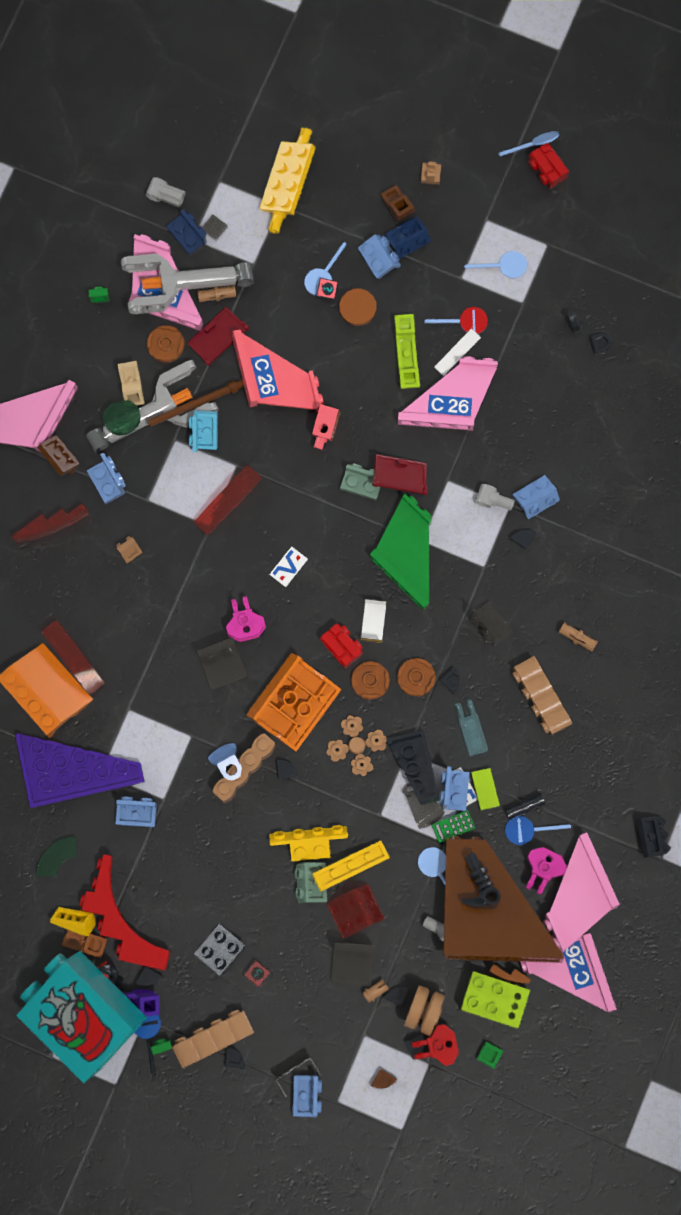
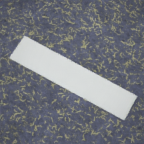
(457, 352)

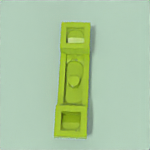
(406, 351)

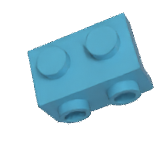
(204, 430)

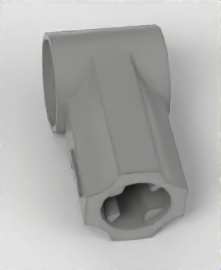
(161, 191)

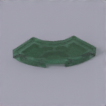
(55, 856)

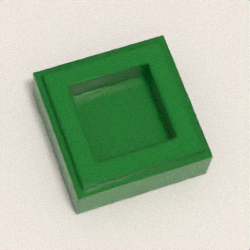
(489, 1054)

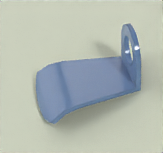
(223, 757)

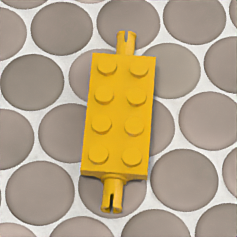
(287, 179)

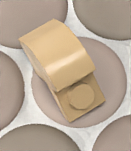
(131, 382)

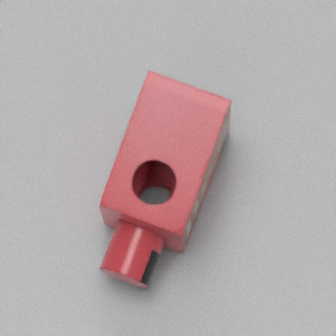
(328, 418)

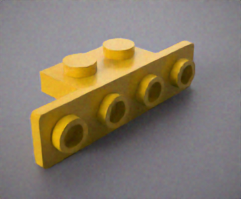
(309, 843)

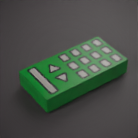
(453, 826)

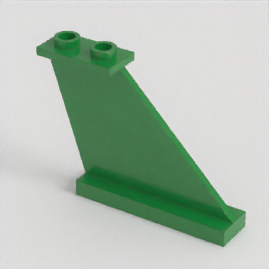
(405, 550)

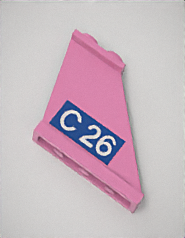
(182, 308)

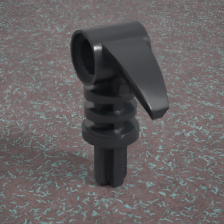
(485, 886)

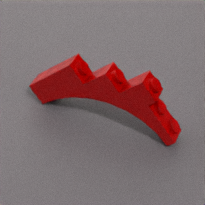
(102, 902)

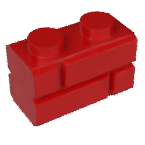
(548, 165)
(341, 645)

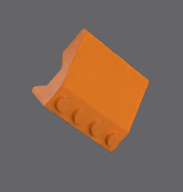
(45, 689)
(293, 702)

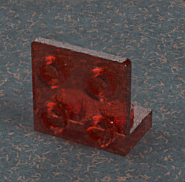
(355, 911)

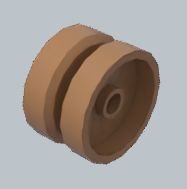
(424, 1010)

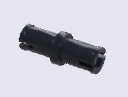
(525, 806)

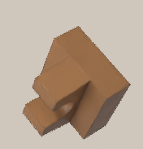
(431, 173)
(129, 549)

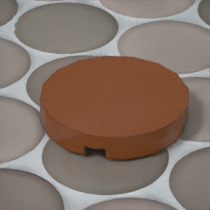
(357, 307)
(165, 344)
(416, 677)
(370, 680)

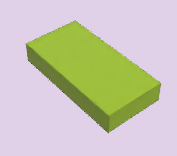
(485, 789)

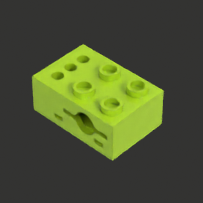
(495, 1000)

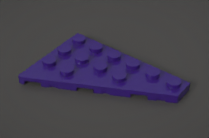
(66, 772)

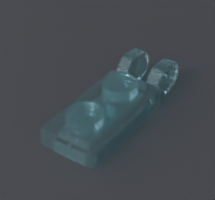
(472, 730)

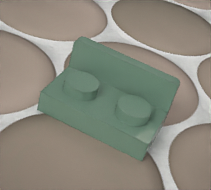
(359, 482)
(306, 887)

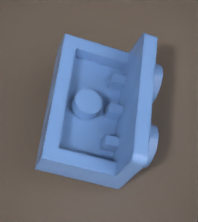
(379, 255)
(537, 496)
(136, 813)
(306, 1096)

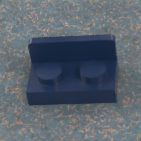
(187, 233)
(408, 237)

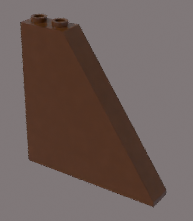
(495, 934)

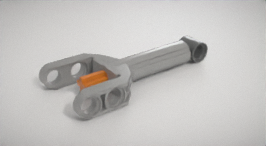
(173, 281)
(160, 404)

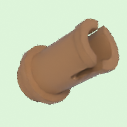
(375, 991)

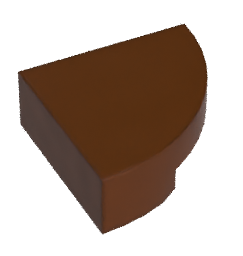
(383, 1080)

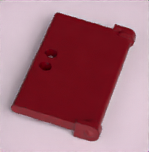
(218, 338)
(406, 476)

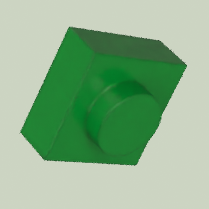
(99, 294)
(161, 1046)

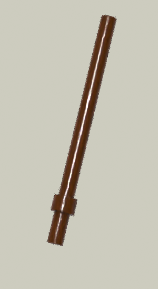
(231, 388)

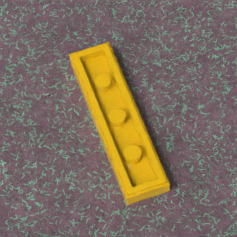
(350, 866)

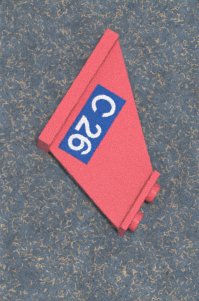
(272, 379)

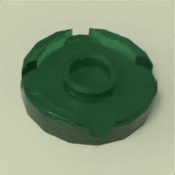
(121, 417)

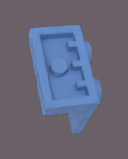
(106, 481)
(455, 790)

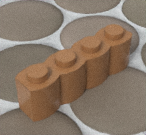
(543, 697)
(250, 763)
(212, 1039)

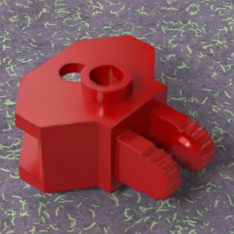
(437, 1047)

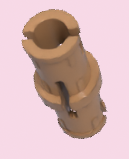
(216, 293)
(578, 637)

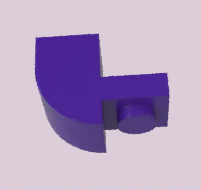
(145, 1000)

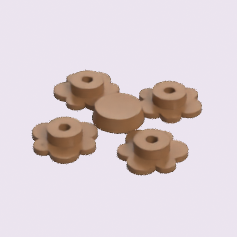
(356, 745)

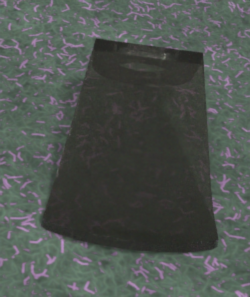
(425, 814)

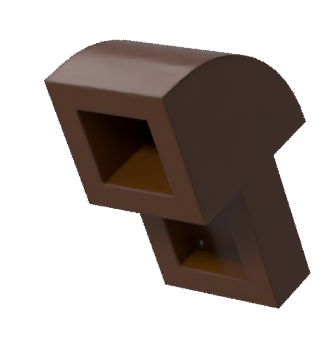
(397, 203)

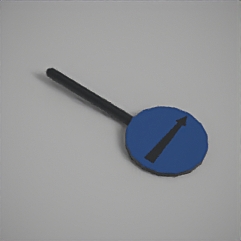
(148, 1030)

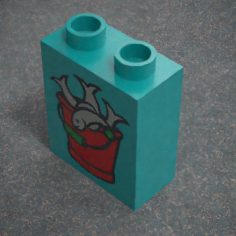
(79, 1014)

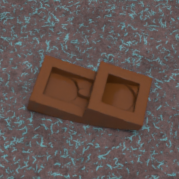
(89, 944)
(515, 975)

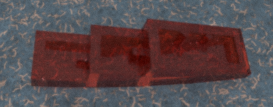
(228, 499)
(42, 527)
(72, 657)

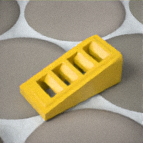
(80, 922)

